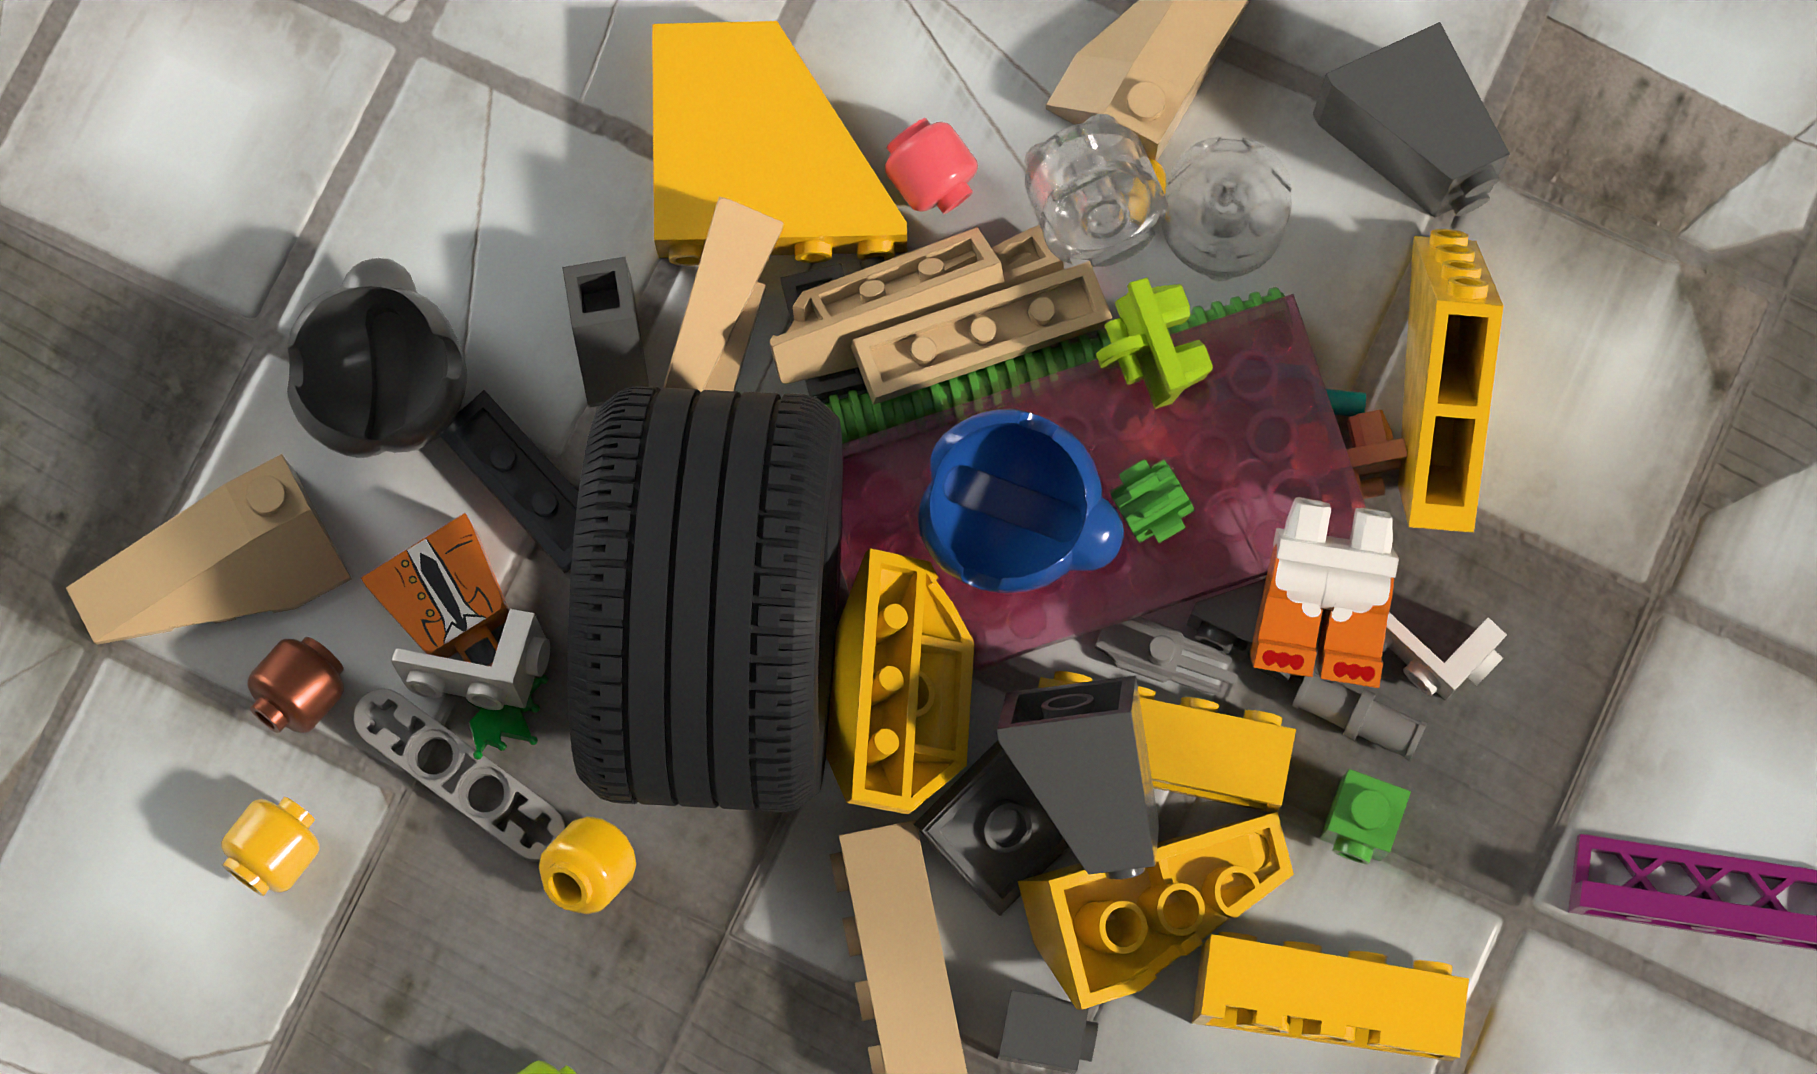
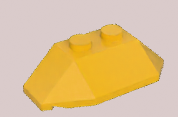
(898, 686)

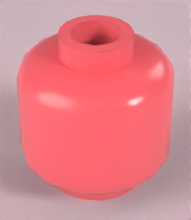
(931, 166)

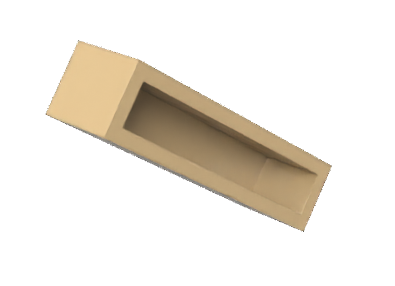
(901, 952)

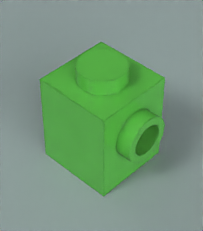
(1364, 817)

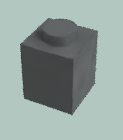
(1046, 1033)

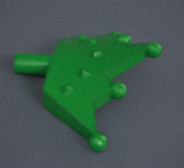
(509, 722)

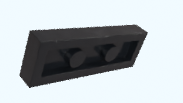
(516, 475)

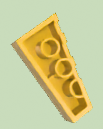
(1330, 997)

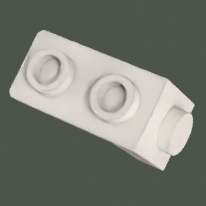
(518, 659)
(1431, 675)

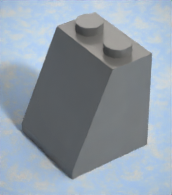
(1416, 122)
(1088, 769)

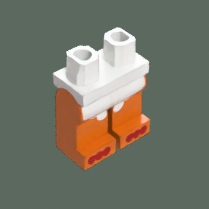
(1329, 573)

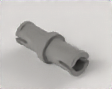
(1360, 715)

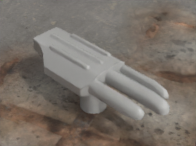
(1156, 652)

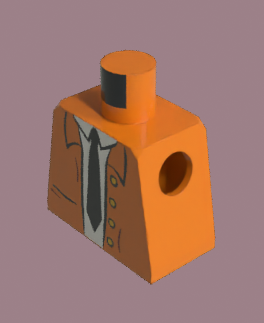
(444, 593)

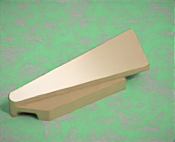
(901, 291)
(723, 299)

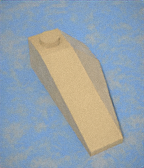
(1147, 66)
(223, 558)

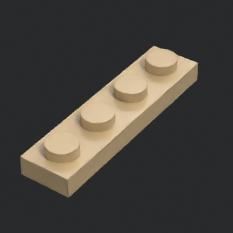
(981, 332)

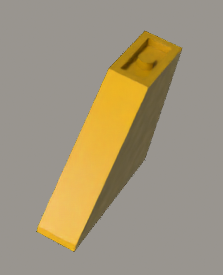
(754, 127)
(1447, 380)

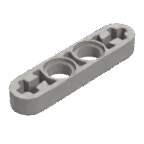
(464, 770)

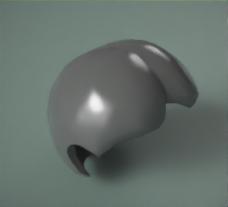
(375, 365)

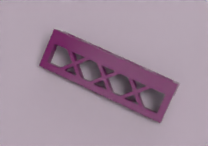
(1688, 912)

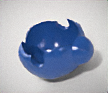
(1015, 504)

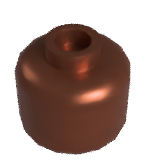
(295, 685)

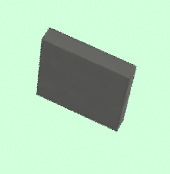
(992, 830)

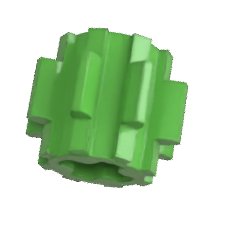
(1151, 500)

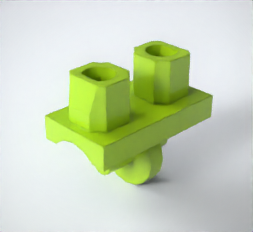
(1144, 346)

